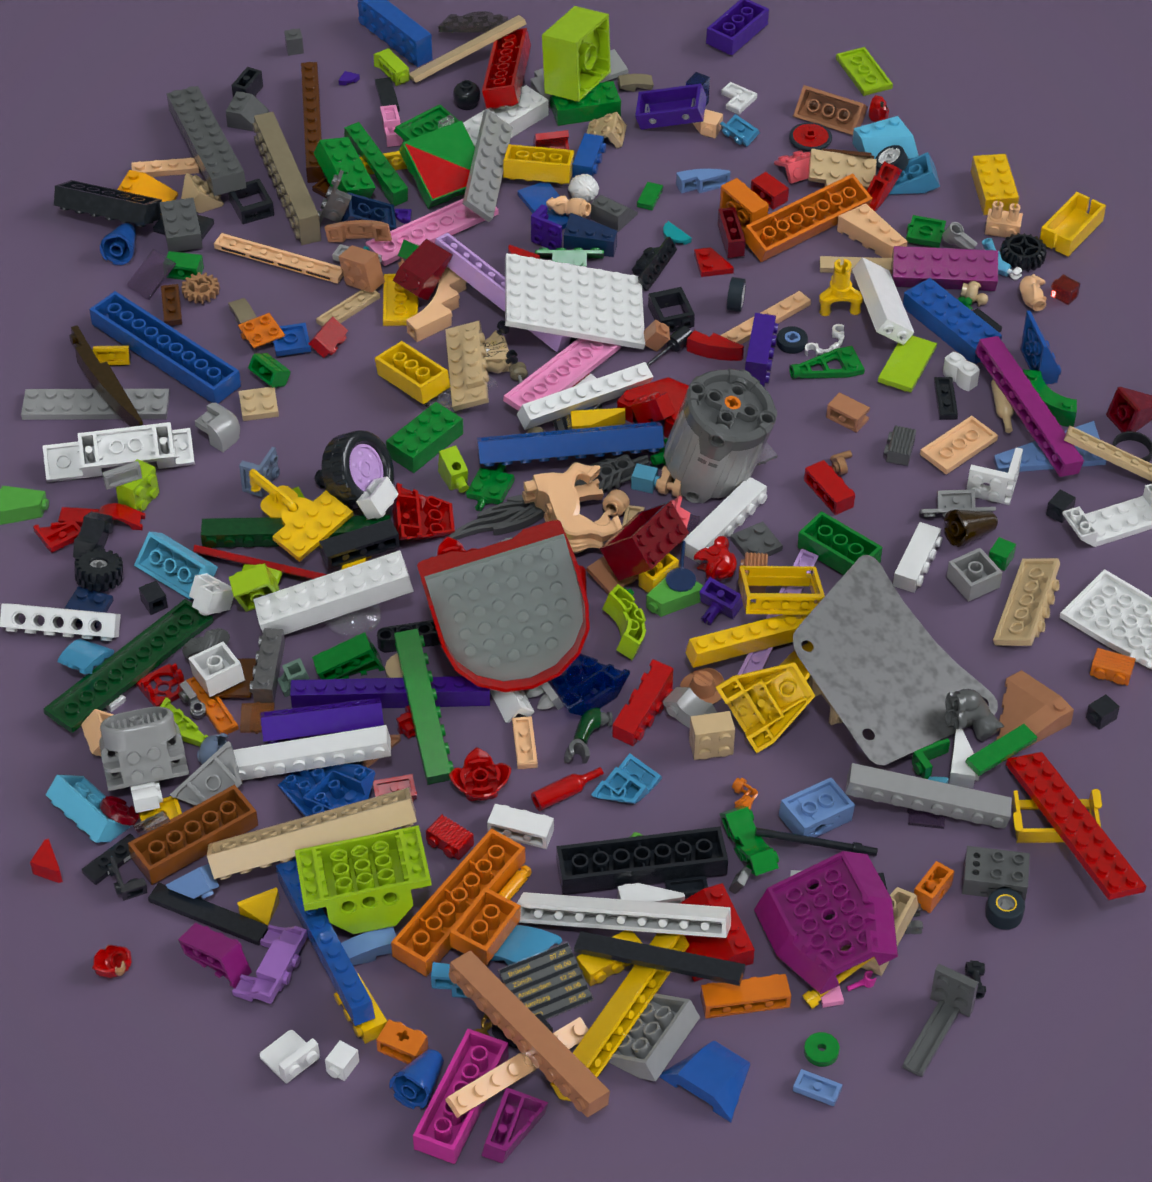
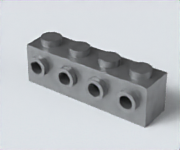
(268, 665)

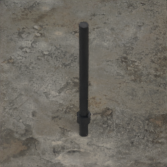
(854, 847)

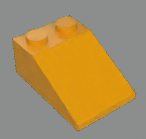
(145, 185)

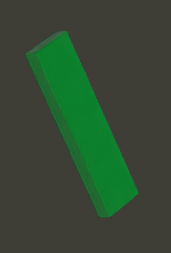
(1001, 749)

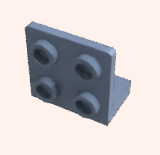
(267, 468)

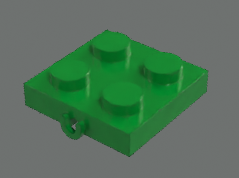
(925, 231)

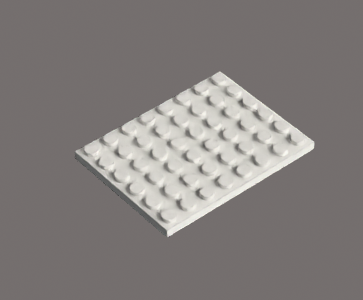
(573, 301)

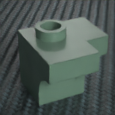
(292, 671)

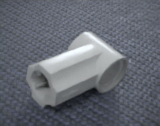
(956, 235)

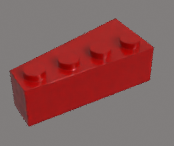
(644, 704)

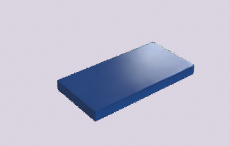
(538, 194)

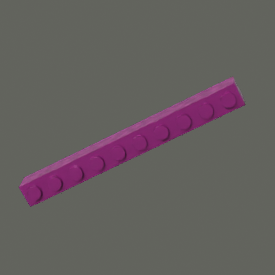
(1029, 406)

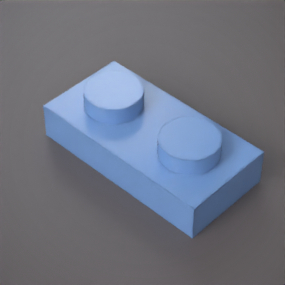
(817, 1087)

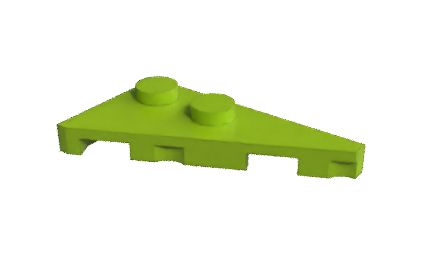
(188, 729)

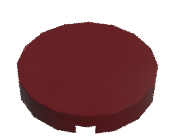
(118, 810)

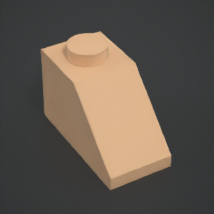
(711, 124)

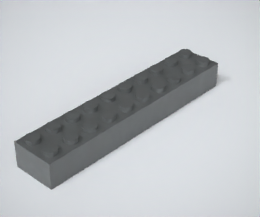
(206, 140)

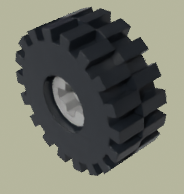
(98, 570)

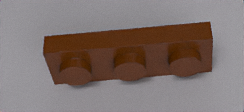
(171, 304)

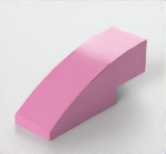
(390, 120)

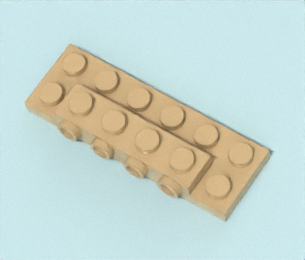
(467, 365)
(1028, 602)

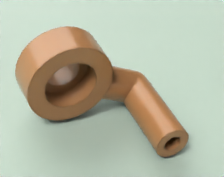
(839, 463)

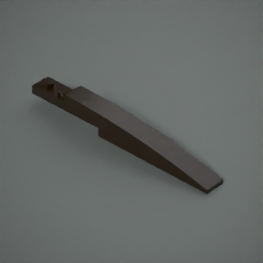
(103, 379)

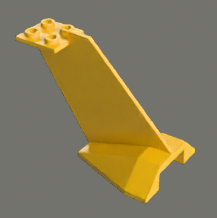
(768, 699)

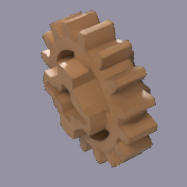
(200, 287)

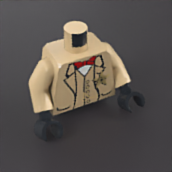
(498, 355)

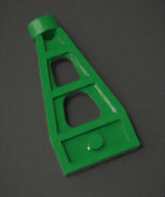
(846, 356)

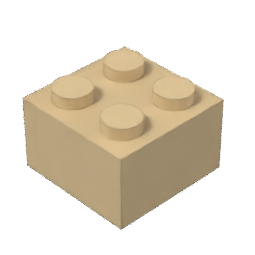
(712, 735)

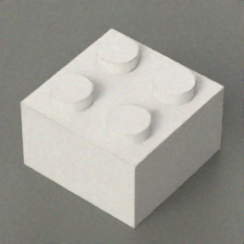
(216, 669)

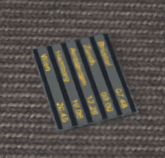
(548, 982)

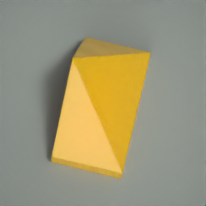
(261, 906)

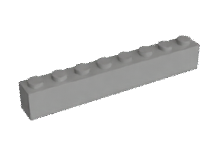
(928, 796)

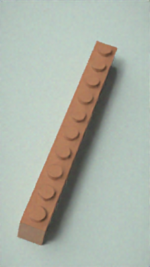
(529, 1034)

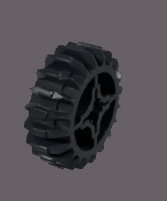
(1023, 251)

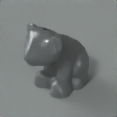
(967, 706)

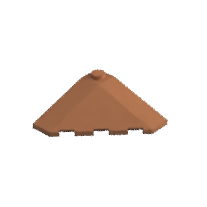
(1033, 705)

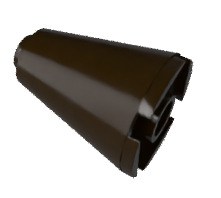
(968, 525)

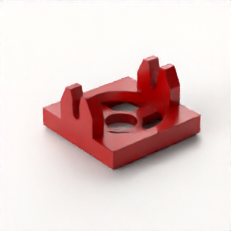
(150, 693)

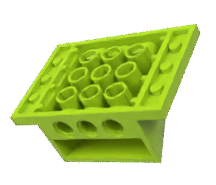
(364, 878)

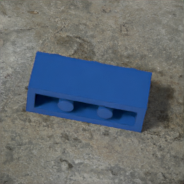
(589, 155)

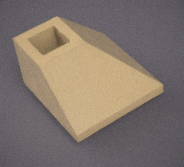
(203, 197)

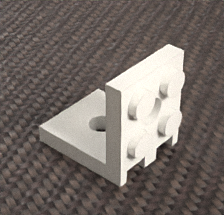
(1001, 483)

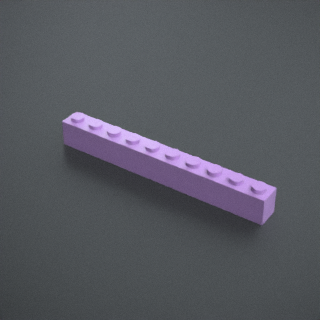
(488, 282)

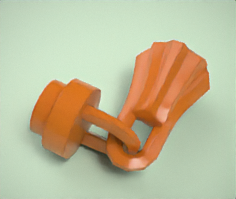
(745, 800)

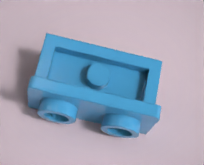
(740, 130)

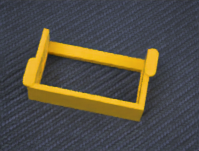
(1047, 835)

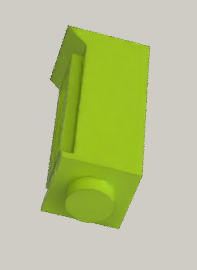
(392, 66)

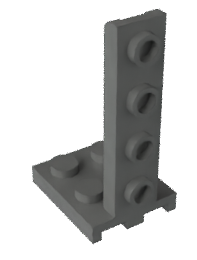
(954, 996)

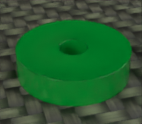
(824, 1041)

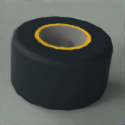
(1005, 909)

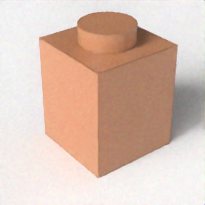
(656, 335)

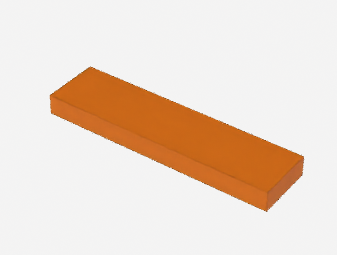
(215, 709)

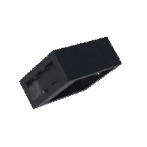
(247, 213)
(670, 298)

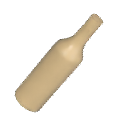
(1003, 407)

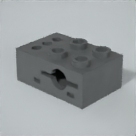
(994, 869)

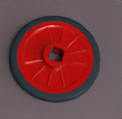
(810, 136)

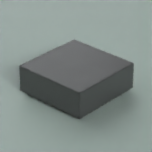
(740, 880)

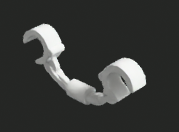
(835, 334)

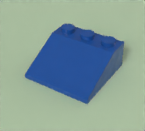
(1037, 351)

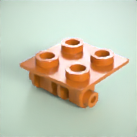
(261, 330)

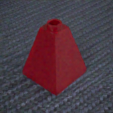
(1130, 409)

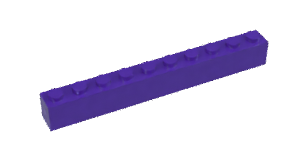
(450, 691)

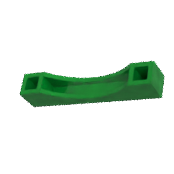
(390, 182)

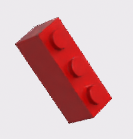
(829, 487)

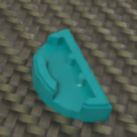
(676, 234)

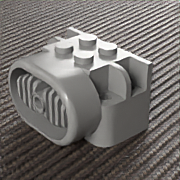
(141, 747)

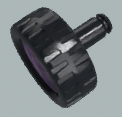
(352, 464)

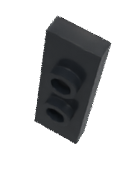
(98, 870)

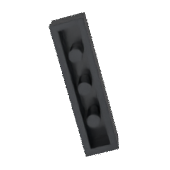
(359, 544)

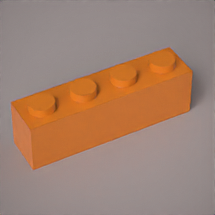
(751, 996)

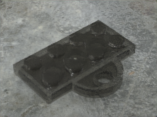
(472, 22)

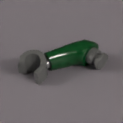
(590, 720)

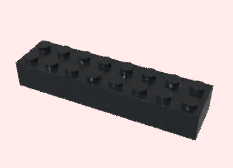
(641, 860)

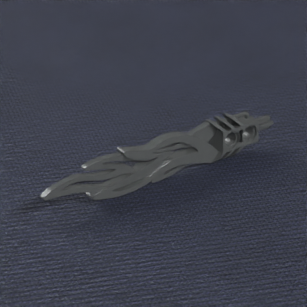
(612, 473)

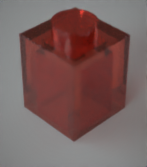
(1065, 289)

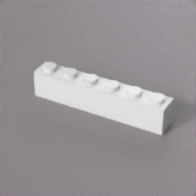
(726, 516)

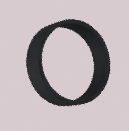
(1135, 436)

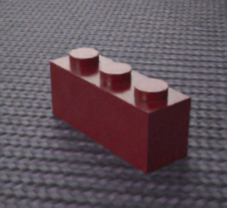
(731, 232)

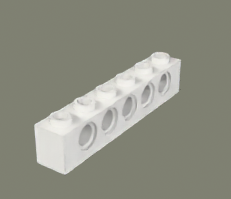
(10, 619)

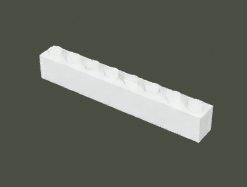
(583, 396)
(313, 752)

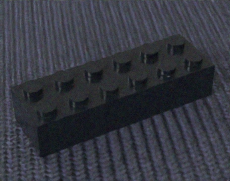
(107, 202)

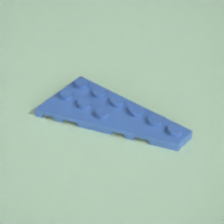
(1035, 459)

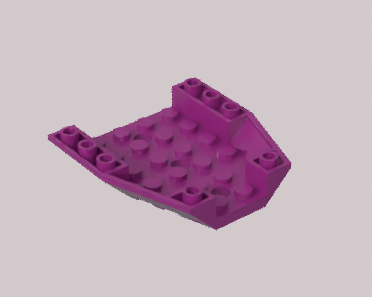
(809, 943)

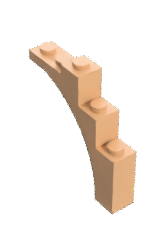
(438, 312)

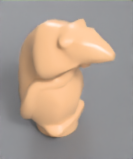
(575, 205)
(1032, 293)

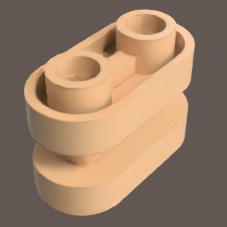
(666, 483)

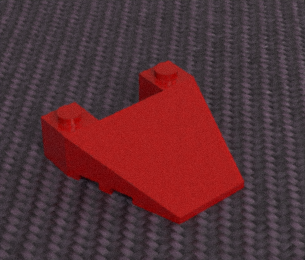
(676, 392)

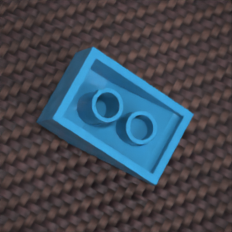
(917, 177)

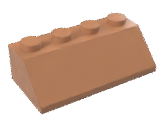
(830, 110)

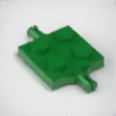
(490, 486)

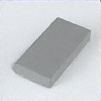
(122, 475)

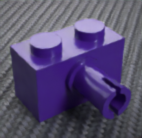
(720, 600)

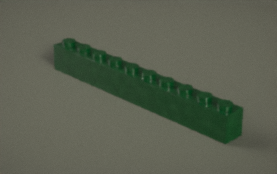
(259, 531)

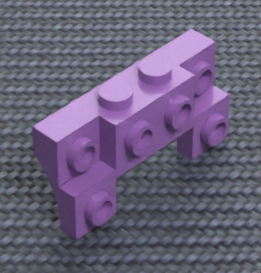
(276, 966)

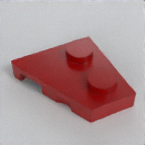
(711, 263)
(58, 534)

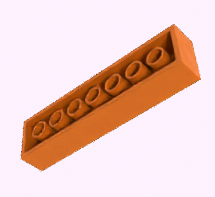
(804, 217)
(428, 932)

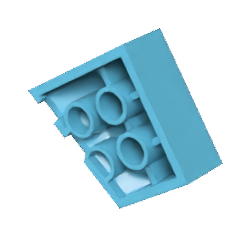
(884, 133)

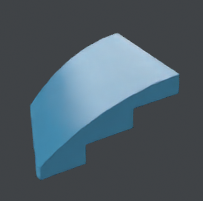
(84, 655)
(628, 782)
(525, 942)

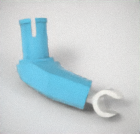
(1003, 268)

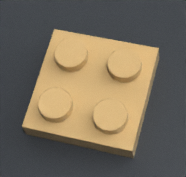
(258, 403)

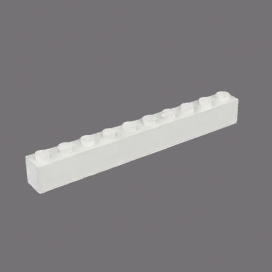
(625, 915)

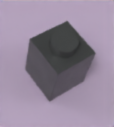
(294, 42)

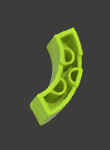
(629, 619)

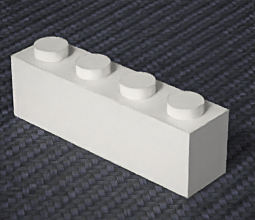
(917, 557)

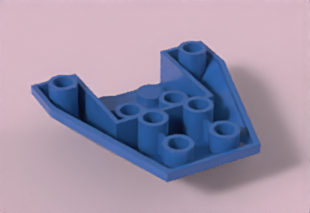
(327, 787)

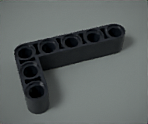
(386, 638)

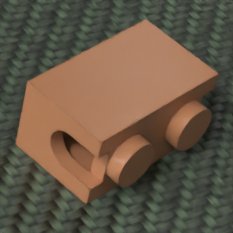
(847, 412)

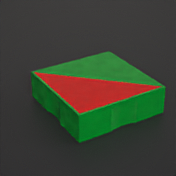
(440, 162)

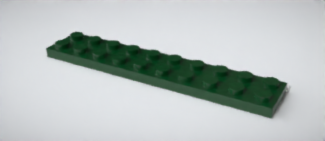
(127, 666)

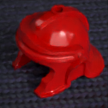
(719, 560)

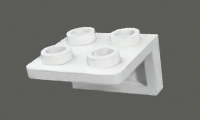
(290, 1055)

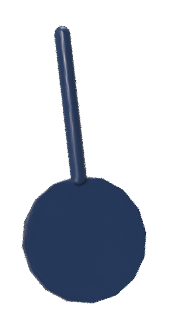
(681, 578)

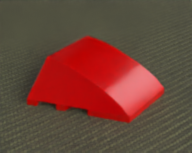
(421, 516)

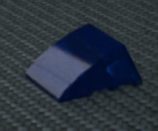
(589, 684)

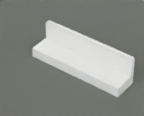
(512, 704)

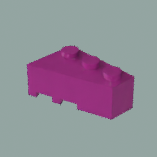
(215, 951)
(512, 1123)

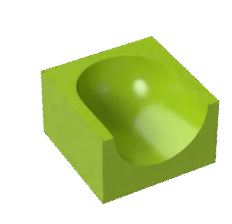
(576, 53)

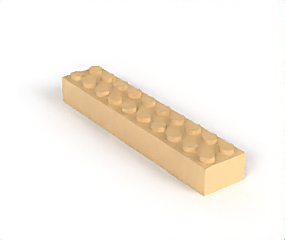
(334, 825)

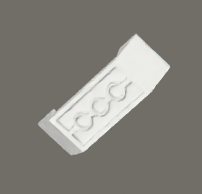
(1113, 521)

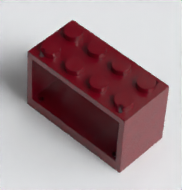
(644, 541)

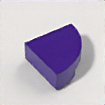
(348, 77)
(403, 215)

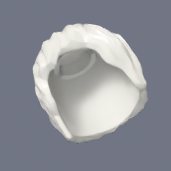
(583, 187)

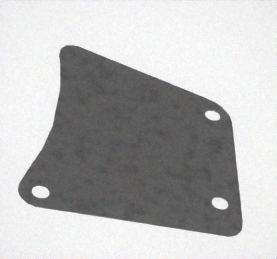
(881, 665)

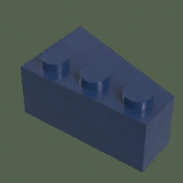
(589, 234)

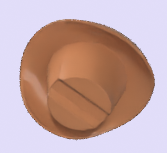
(703, 684)

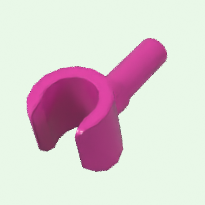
(863, 982)

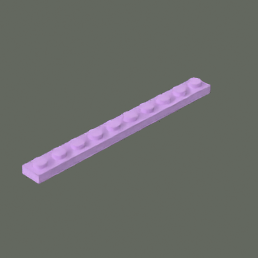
(758, 659)

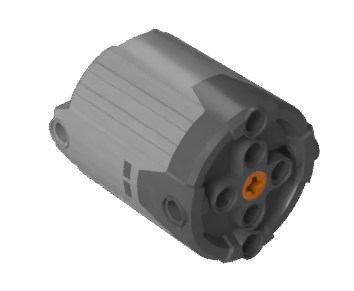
(719, 433)

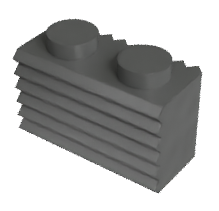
(900, 445)

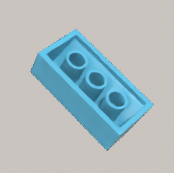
(172, 563)
(81, 803)

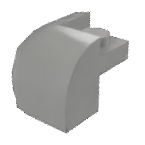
(220, 425)

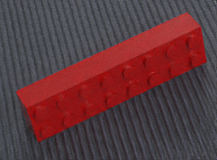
(506, 69)

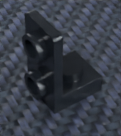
(133, 888)

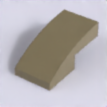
(632, 81)
(242, 310)

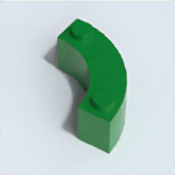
(1061, 407)
(749, 848)

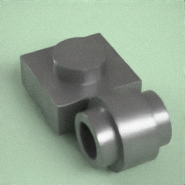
(188, 695)

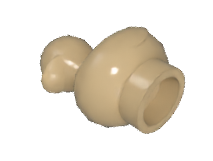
(971, 290)

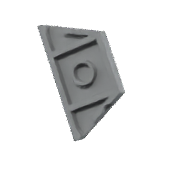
(211, 777)

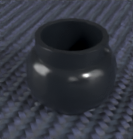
(466, 95)

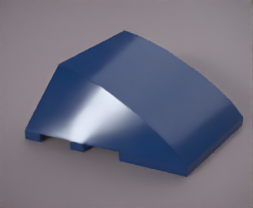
(713, 1076)

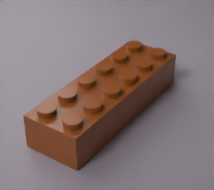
(188, 834)

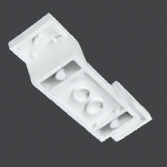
(117, 448)

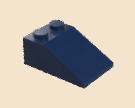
(369, 209)

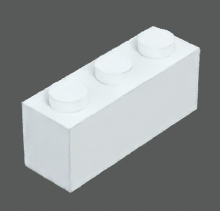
(522, 825)

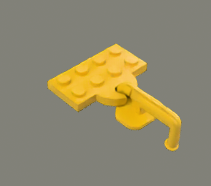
(303, 520)

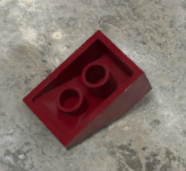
(423, 269)

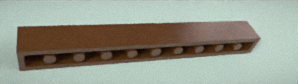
(312, 119)

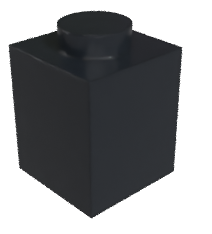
(1060, 502)
(153, 597)
(1102, 712)

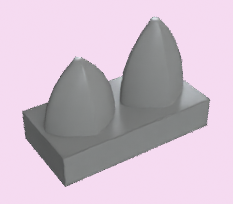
(548, 700)

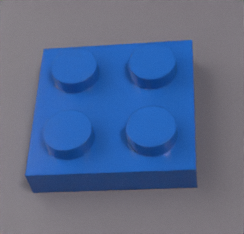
(294, 342)

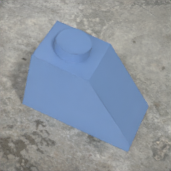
(195, 883)

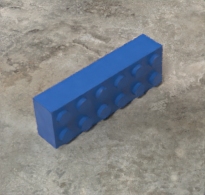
(396, 30)
(948, 318)

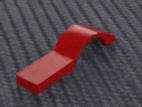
(118, 512)

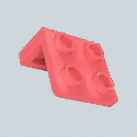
(796, 166)

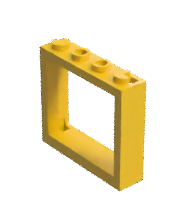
(780, 602)

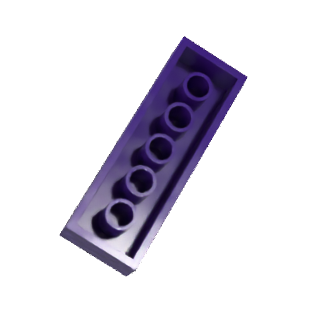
(320, 719)

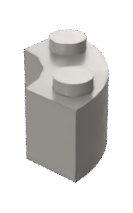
(684, 703)

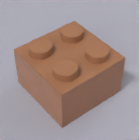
(361, 268)

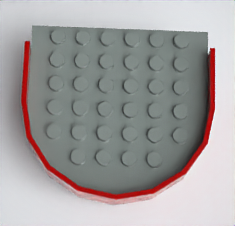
(510, 608)

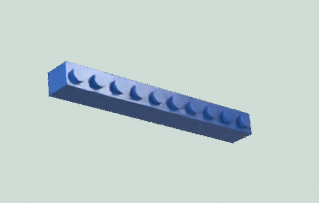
(327, 947)

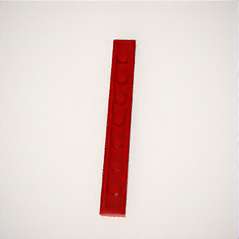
(254, 561)

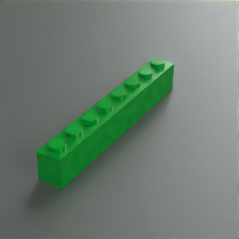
(423, 707)

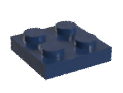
(89, 601)

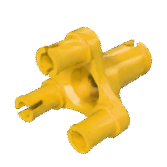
(840, 290)

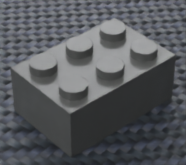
(181, 225)

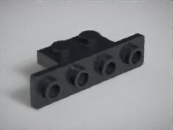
(653, 262)

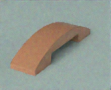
(357, 230)

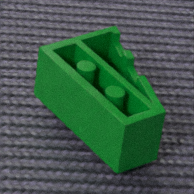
(348, 658)

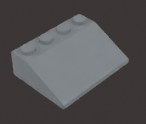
(655, 1036)

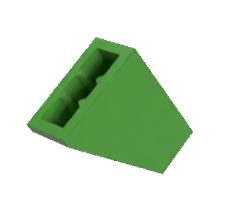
(21, 504)
(665, 600)

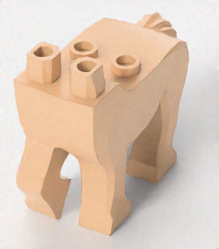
(561, 501)

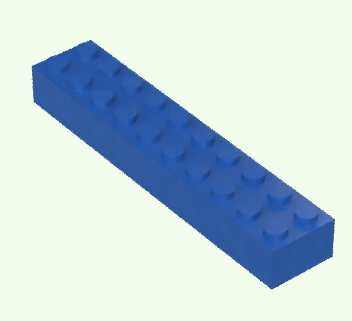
(165, 347)
(570, 443)

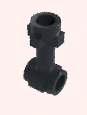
(976, 970)

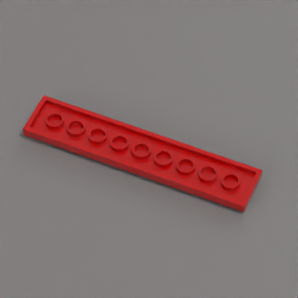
(1076, 826)

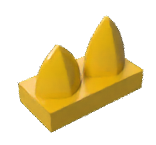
(113, 354)

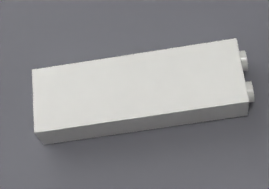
(883, 301)

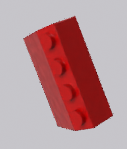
(735, 946)

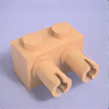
(1003, 223)

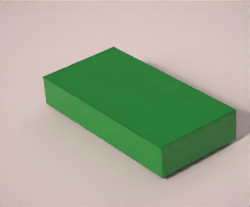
(649, 196)

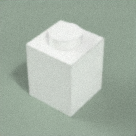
(341, 1061)

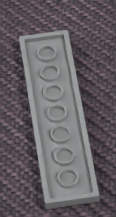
(487, 165)
(88, 404)

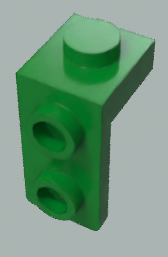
(922, 756)

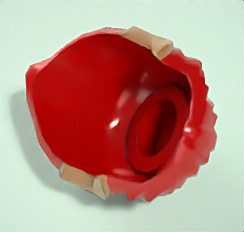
(112, 961)

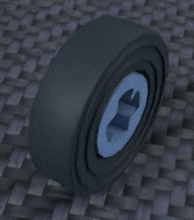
(792, 339)

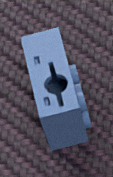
(816, 809)

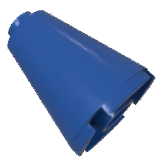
(119, 244)
(417, 1079)

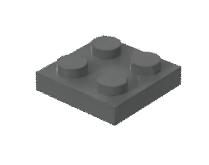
(756, 540)

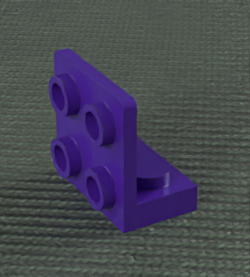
(544, 231)

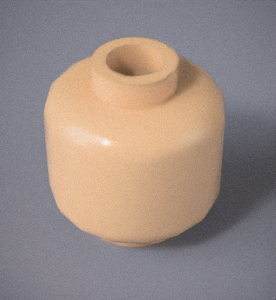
(616, 502)

